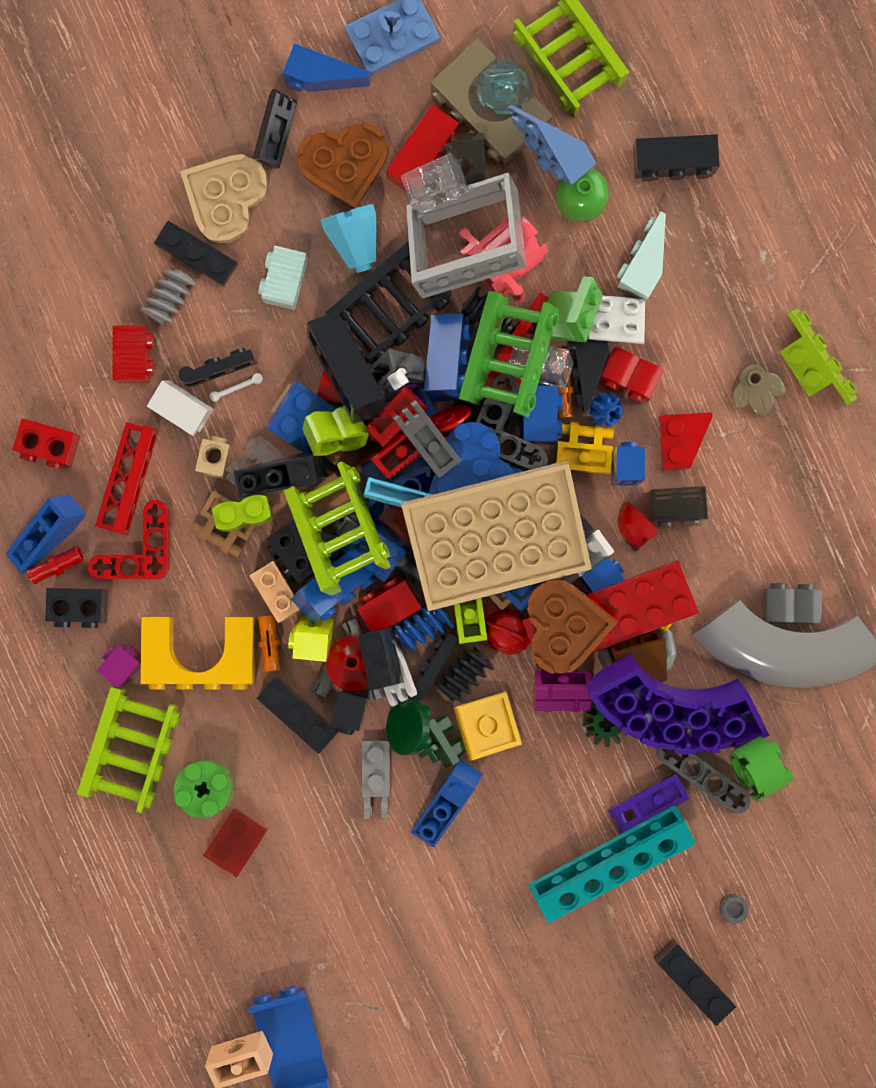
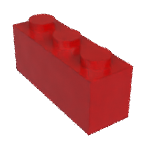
(423, 145)

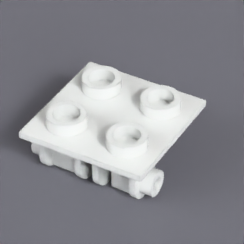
(619, 320)

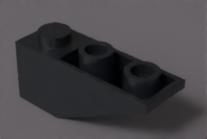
(587, 368)
(280, 474)

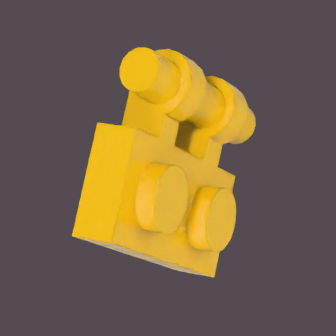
(586, 457)

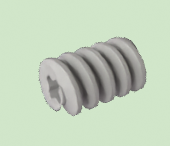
(168, 296)

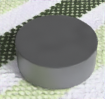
(734, 908)

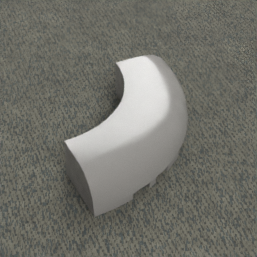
(787, 656)

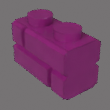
(561, 691)

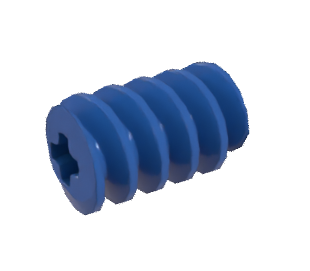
(422, 626)

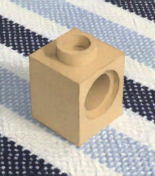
(217, 469)

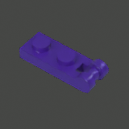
(649, 802)

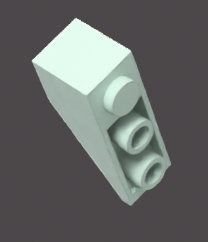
(647, 265)

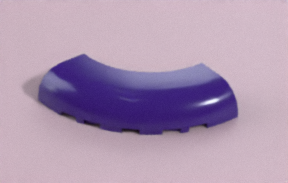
(674, 716)

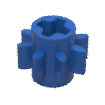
(606, 409)

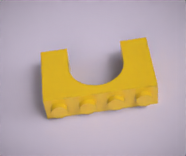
(162, 667)

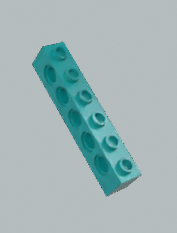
(612, 864)

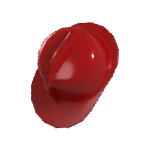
(504, 630)

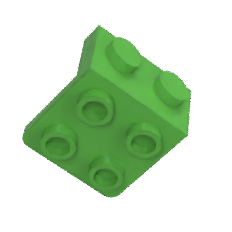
(576, 310)

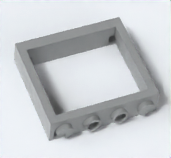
(474, 267)

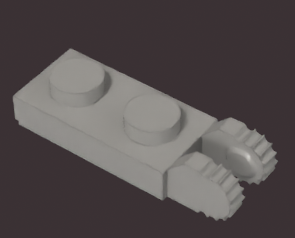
(375, 775)

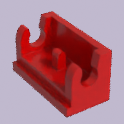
(384, 426)

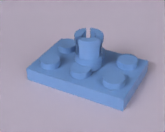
(392, 34)

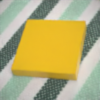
(487, 725)

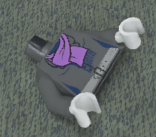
(398, 370)

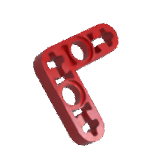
(141, 560)

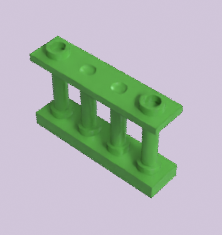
(485, 343)

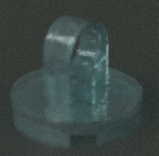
(503, 86)

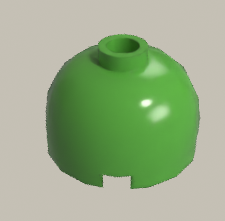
(584, 198)

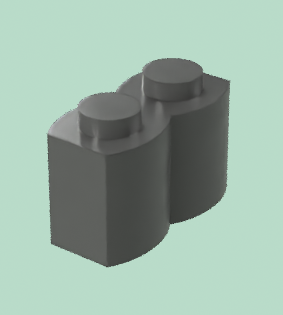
(792, 605)

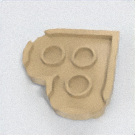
(223, 194)

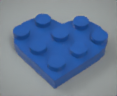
(480, 459)

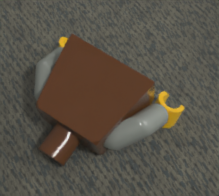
(651, 651)

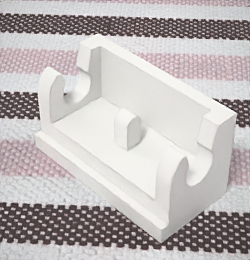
(180, 407)

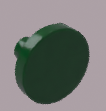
(408, 727)

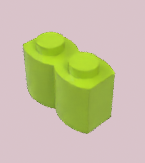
(333, 432)
(252, 511)

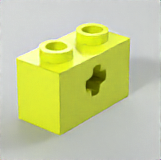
(310, 640)

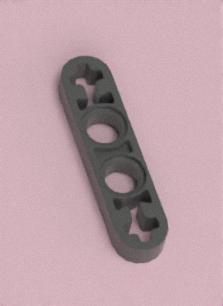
(701, 778)

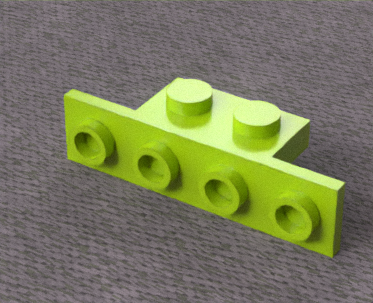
(812, 362)

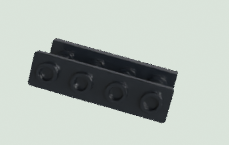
(362, 295)

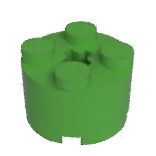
(760, 768)
(189, 795)

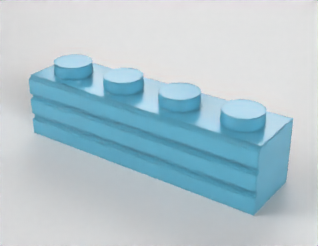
(390, 493)

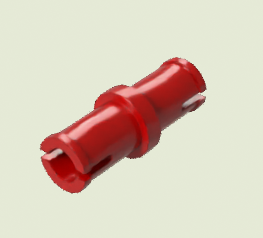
(55, 565)

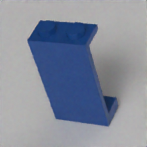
(292, 1038)

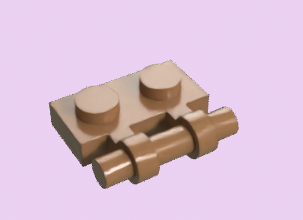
(206, 533)

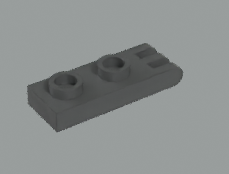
(427, 440)

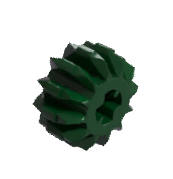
(598, 730)

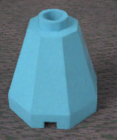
(353, 236)

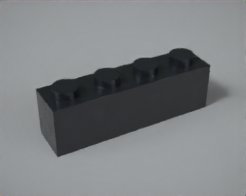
(345, 367)

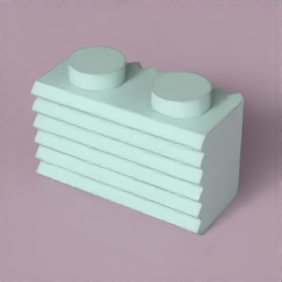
(283, 278)

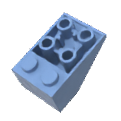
(555, 149)

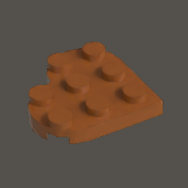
(344, 162)
(566, 625)

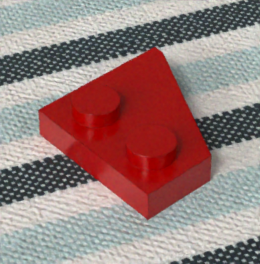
(681, 438)

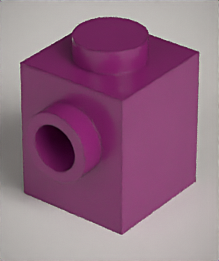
(120, 665)

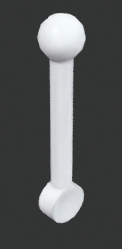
(256, 379)

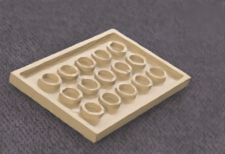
(497, 535)

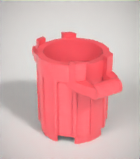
(499, 237)

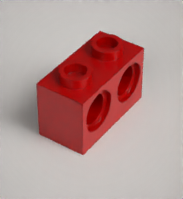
(47, 439)

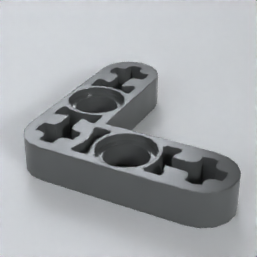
(502, 436)

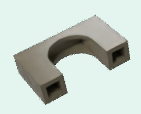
(453, 91)

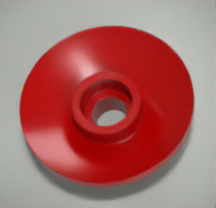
(449, 418)
(336, 665)

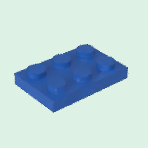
(291, 413)

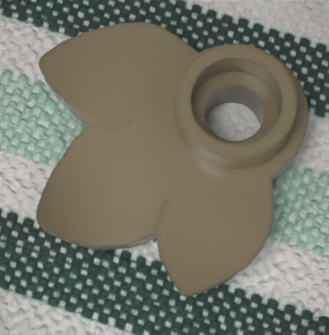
(758, 394)

